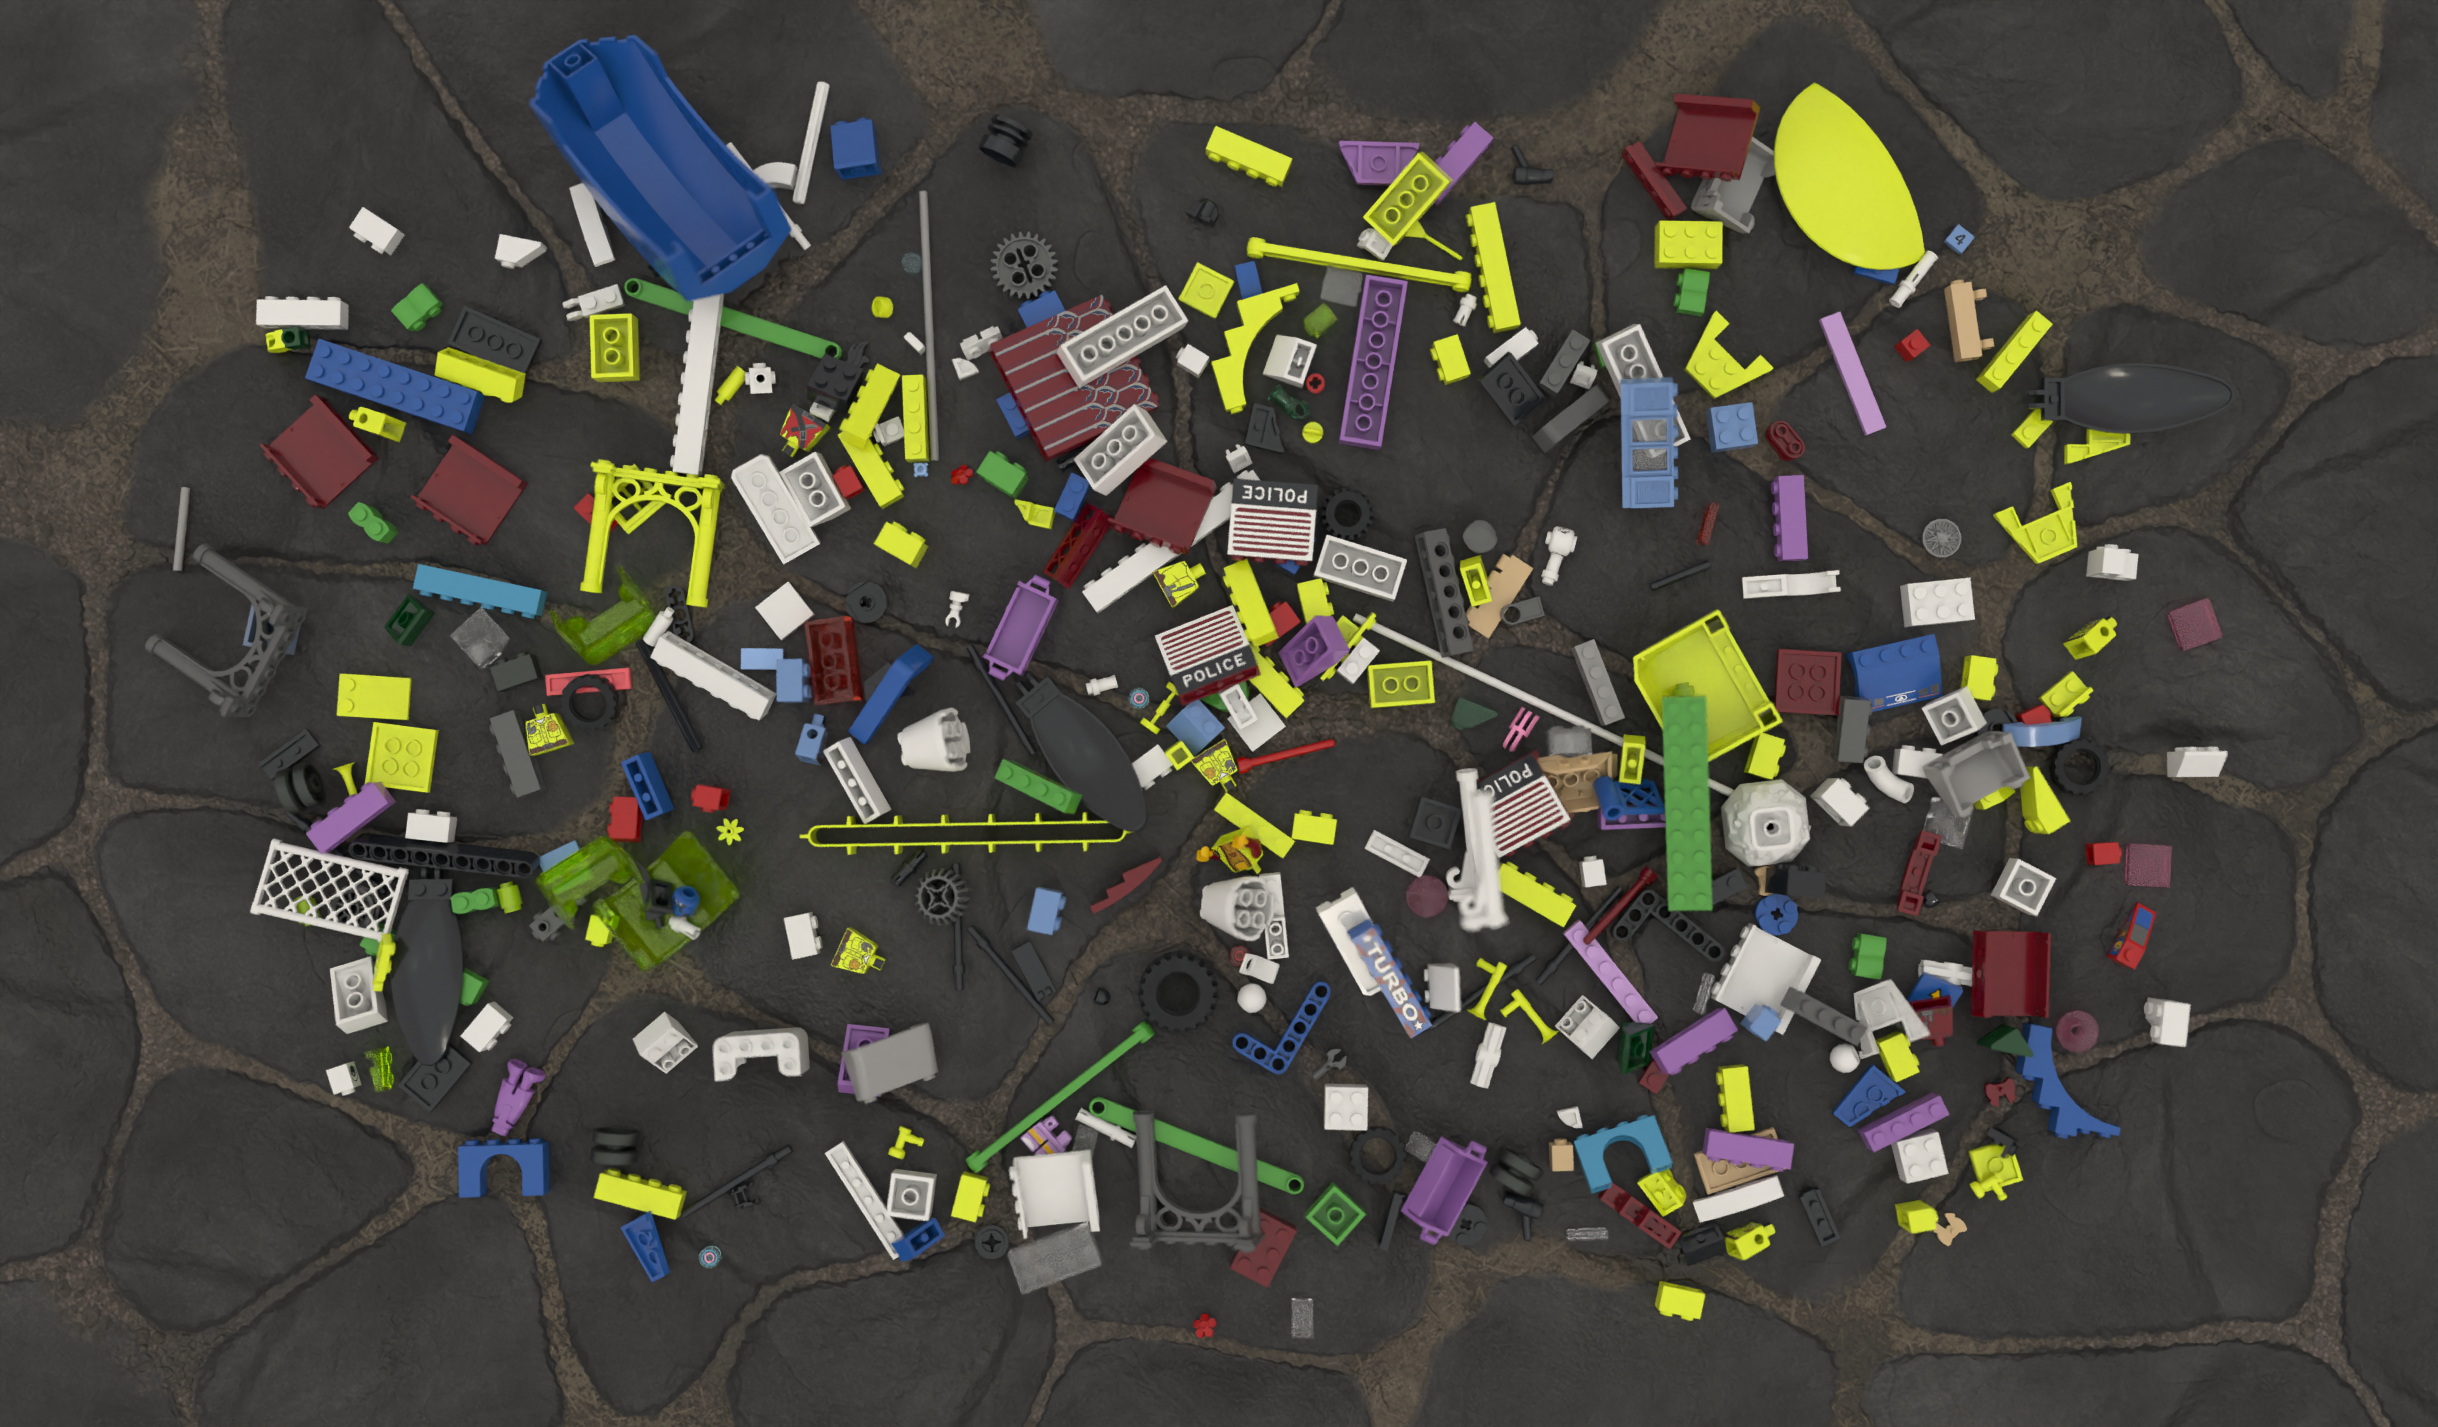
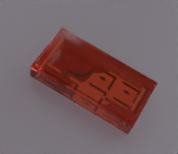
(1707, 524)

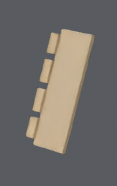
(1503, 590)

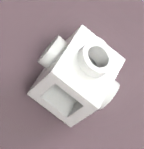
(760, 387)

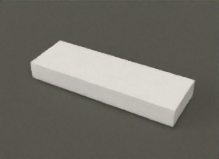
(1397, 853)

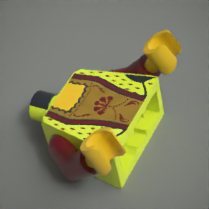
(1237, 850)

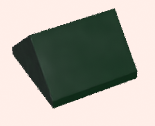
(409, 621)
(2006, 1039)
(1634, 1046)

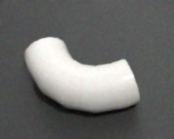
(1887, 781)

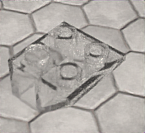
(481, 638)
(1944, 823)

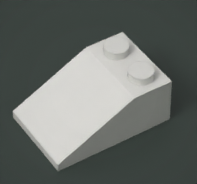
(1442, 986)
(354, 998)

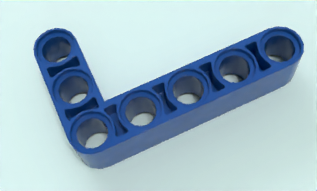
(889, 691)
(1290, 1034)

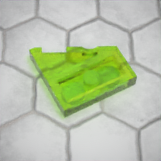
(381, 1071)

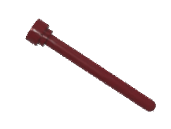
(1646, 877)

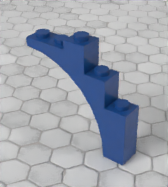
(2065, 1114)

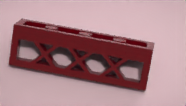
(1653, 181)
(1080, 547)

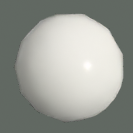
(1251, 998)
(1844, 1058)

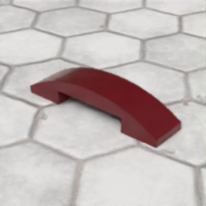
(1916, 872)

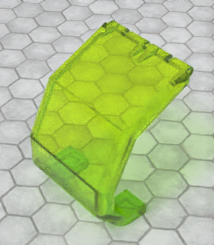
(682, 865)

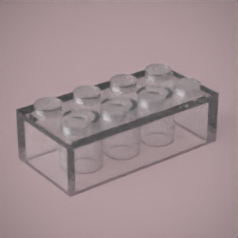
(1055, 1257)

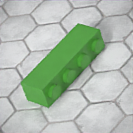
(1038, 786)

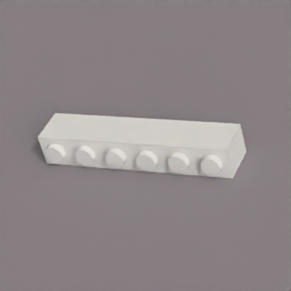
(713, 675)

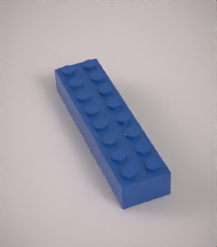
(395, 386)

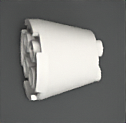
(936, 742)
(1238, 906)

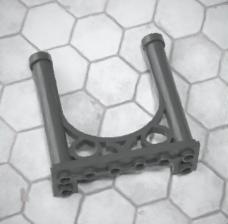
(234, 698)
(1244, 1236)

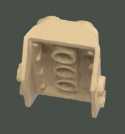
(1575, 776)

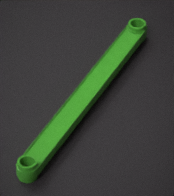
(736, 321)
(1141, 1033)
(1197, 1145)

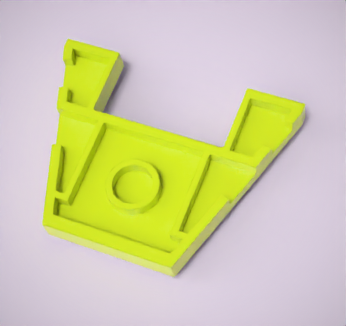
(1715, 368)
(2096, 444)
(2046, 535)

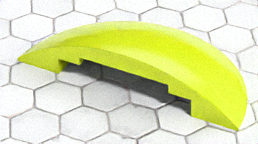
(1844, 184)

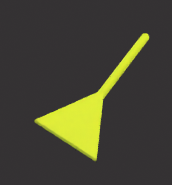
(1417, 231)

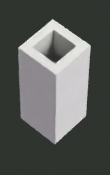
(1518, 345)

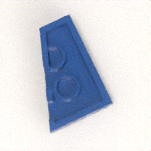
(1866, 1095)
(647, 1246)

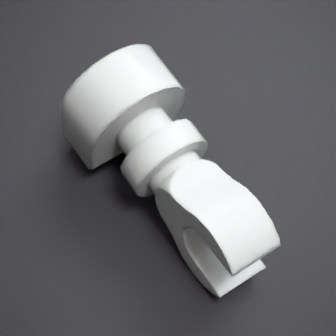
(957, 598)

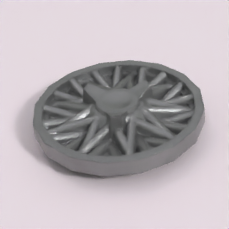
(1941, 538)

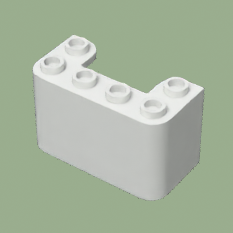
(787, 1043)

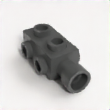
(552, 922)

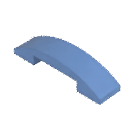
(2044, 733)

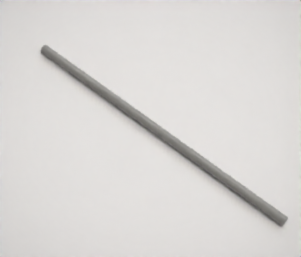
(929, 333)

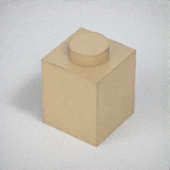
(1561, 1155)

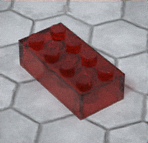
(833, 660)

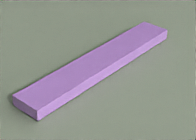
(1852, 373)

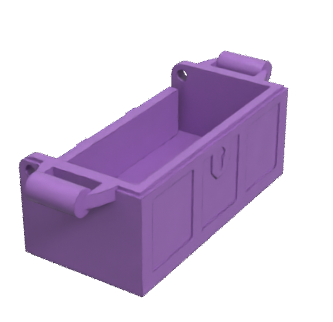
(1021, 628)
(1444, 1187)

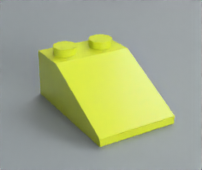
(374, 696)
(2040, 805)

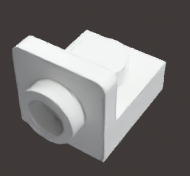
(1374, 243)
(889, 431)

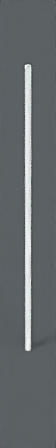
(1521, 695)

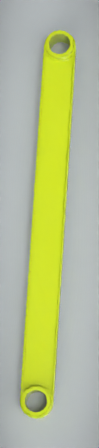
(1459, 281)

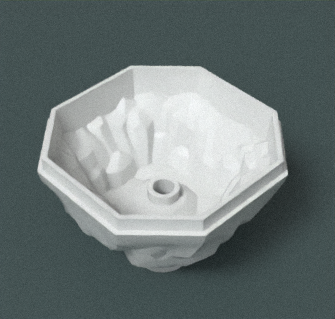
(1749, 813)

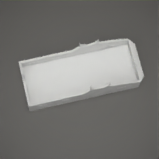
(774, 507)
(1339, 919)

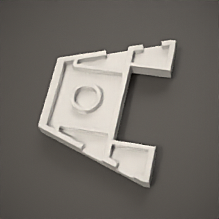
(1881, 1007)

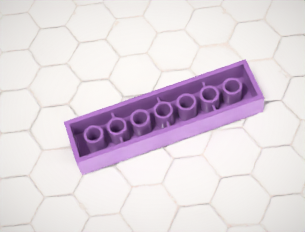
(1373, 362)

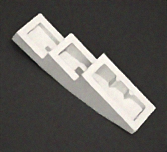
(592, 225)
(1238, 706)
(1738, 1198)

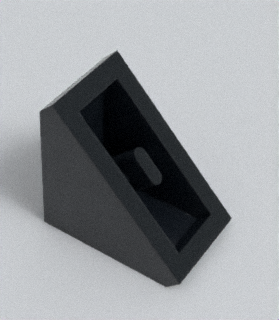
(659, 898)

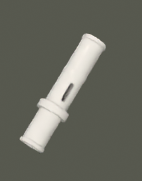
(1908, 286)
(1106, 1128)

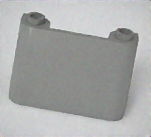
(1732, 200)
(1976, 770)
(891, 1062)

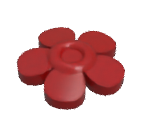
(961, 475)
(1204, 1326)

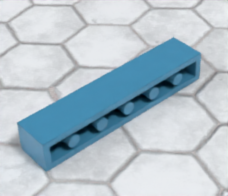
(479, 590)

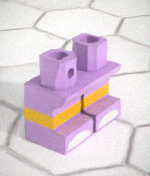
(1042, 1131)

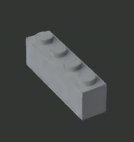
(1597, 682)

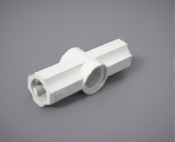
(1947, 971)
(1488, 1055)

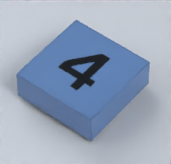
(1959, 239)

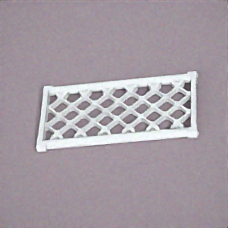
(276, 844)

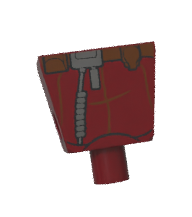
(1936, 1016)

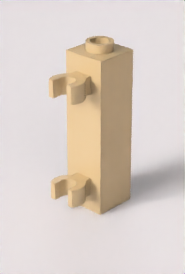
(1963, 321)

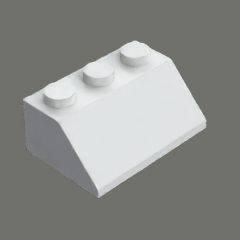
(814, 490)

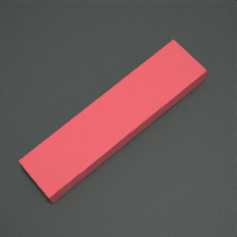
(618, 677)

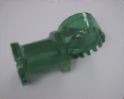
(1289, 403)

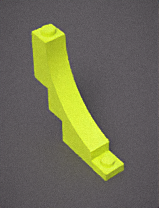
(1254, 314)

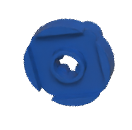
(1787, 909)

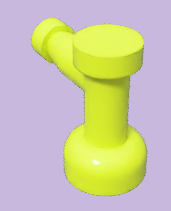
(904, 1135)
(1994, 1182)

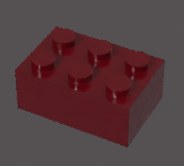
(1266, 1258)

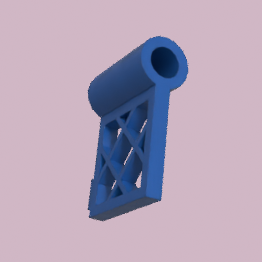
(1614, 800)

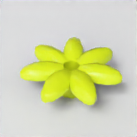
(734, 830)

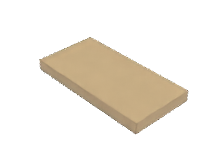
(1723, 1175)

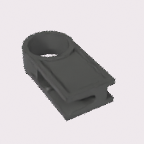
(1526, 609)

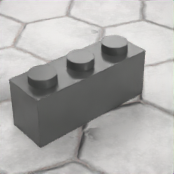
(1563, 363)
(1852, 729)

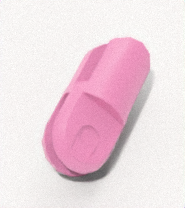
(1519, 729)

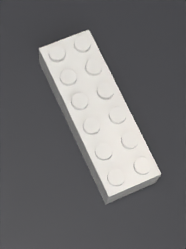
(1122, 336)
(1630, 357)

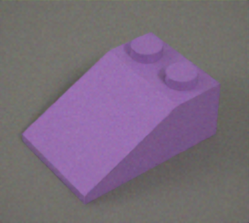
(1313, 649)
(855, 1037)

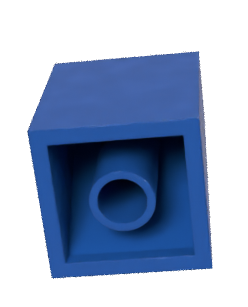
(855, 149)

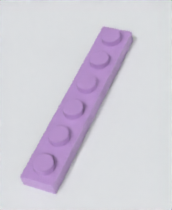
(1610, 975)

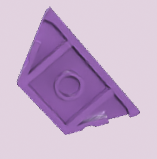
(1377, 161)

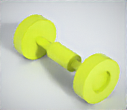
(1160, 710)

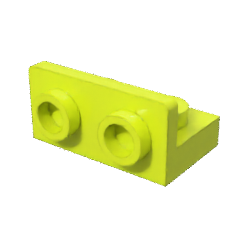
(2065, 695)
(1663, 1191)

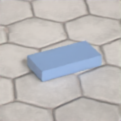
(760, 658)

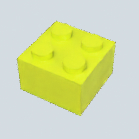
(900, 544)

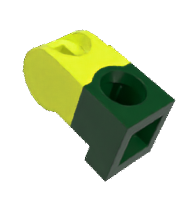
(288, 339)

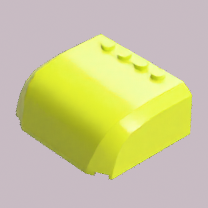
(1715, 666)

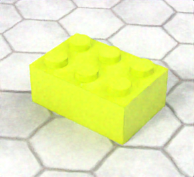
(1688, 244)
(614, 347)
(1400, 684)

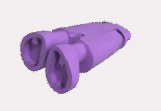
(514, 1095)

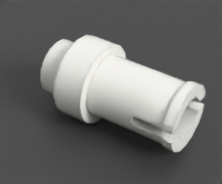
(1467, 305)
(1550, 573)
(1097, 686)
(681, 925)

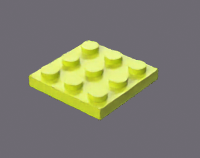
(402, 757)

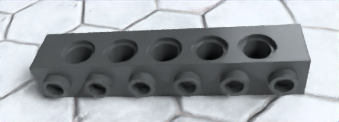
(1439, 602)

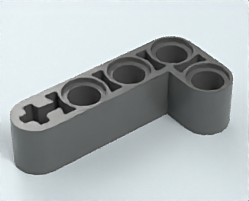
(1571, 418)

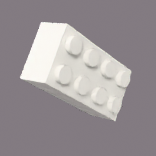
(1120, 450)
(1360, 568)

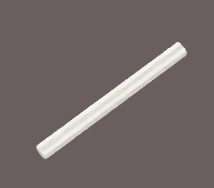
(810, 142)

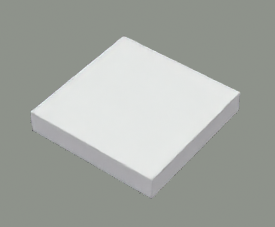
(785, 611)
(1263, 728)

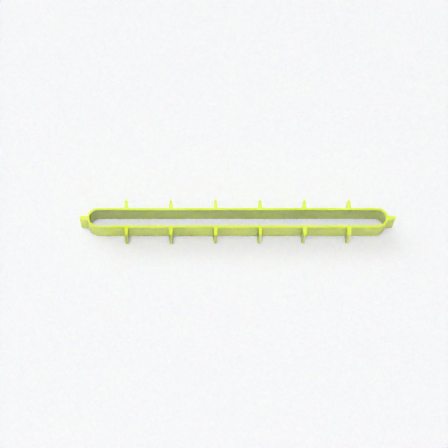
(898, 847)

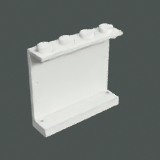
(1762, 972)
(1055, 1190)

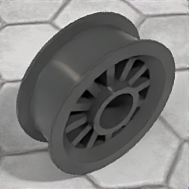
(370, 900)

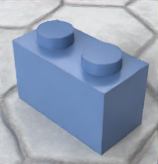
(1761, 1021)

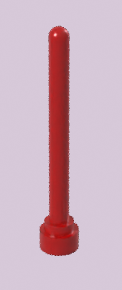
(1245, 764)

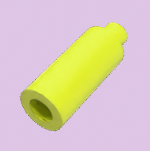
(730, 385)

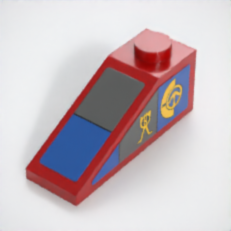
(2133, 937)

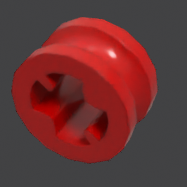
(1320, 387)

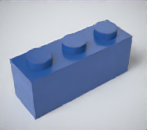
(647, 785)

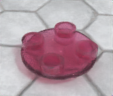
(1427, 896)

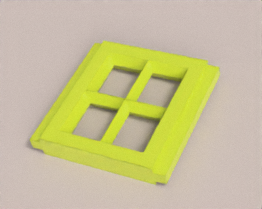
(643, 513)

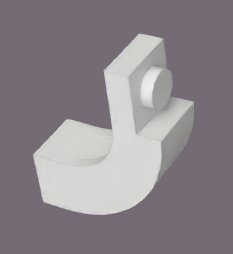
(778, 175)

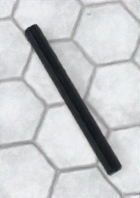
(670, 697)

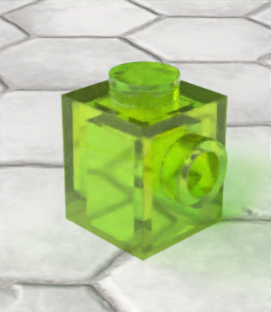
(1320, 320)

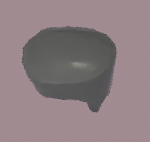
(1480, 536)

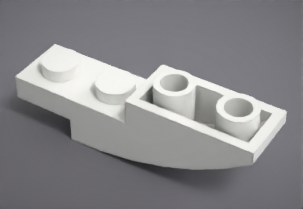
(1276, 933)

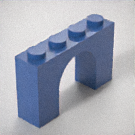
(531, 1156)

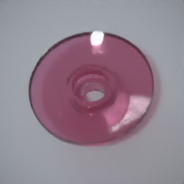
(2086, 1034)

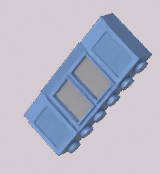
(1648, 442)

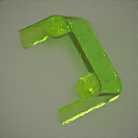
(613, 628)
(584, 873)

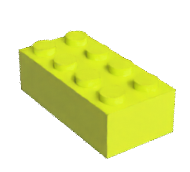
(1408, 198)

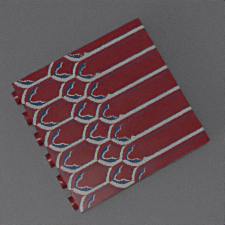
(1047, 396)

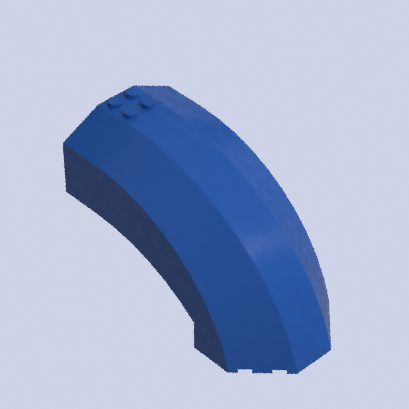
(658, 167)

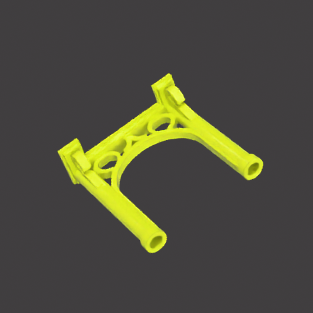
(603, 519)

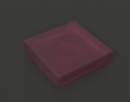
(2194, 624)
(2148, 865)

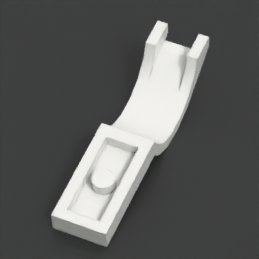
(1790, 584)

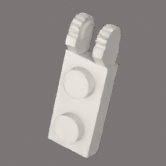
(595, 302)

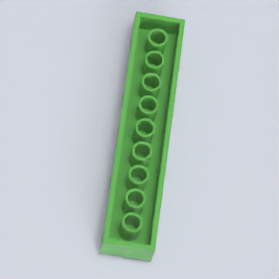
(1687, 802)

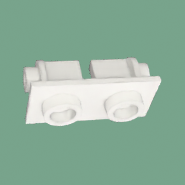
(974, 347)

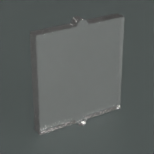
(1341, 286)

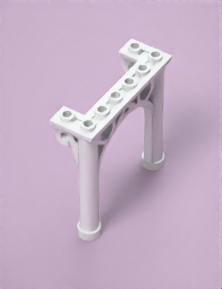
(1479, 871)

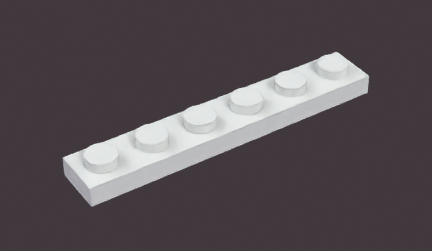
(865, 1196)

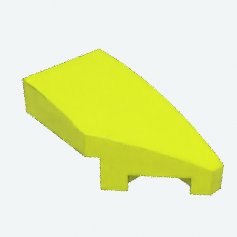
(1036, 514)

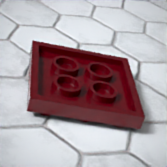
(1807, 682)

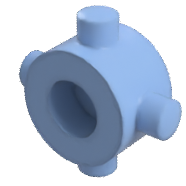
(920, 469)

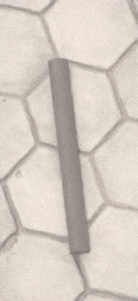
(181, 529)

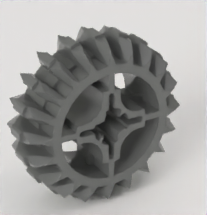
(929, 907)

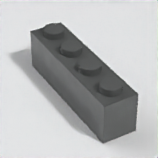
(514, 748)
(1823, 1016)

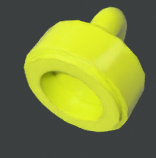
(882, 307)
(1312, 432)

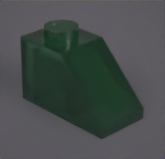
(1468, 714)

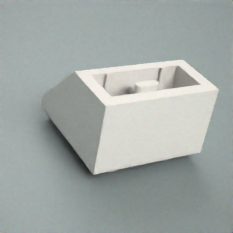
(1290, 360)
(2195, 762)
(1587, 1026)
(664, 1042)

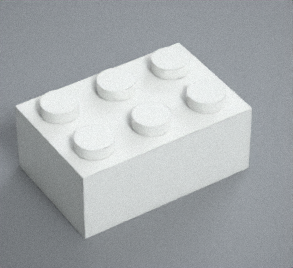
(1937, 602)

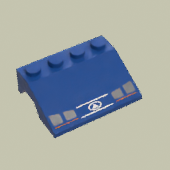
(1898, 672)

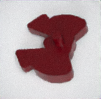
(1993, 1091)

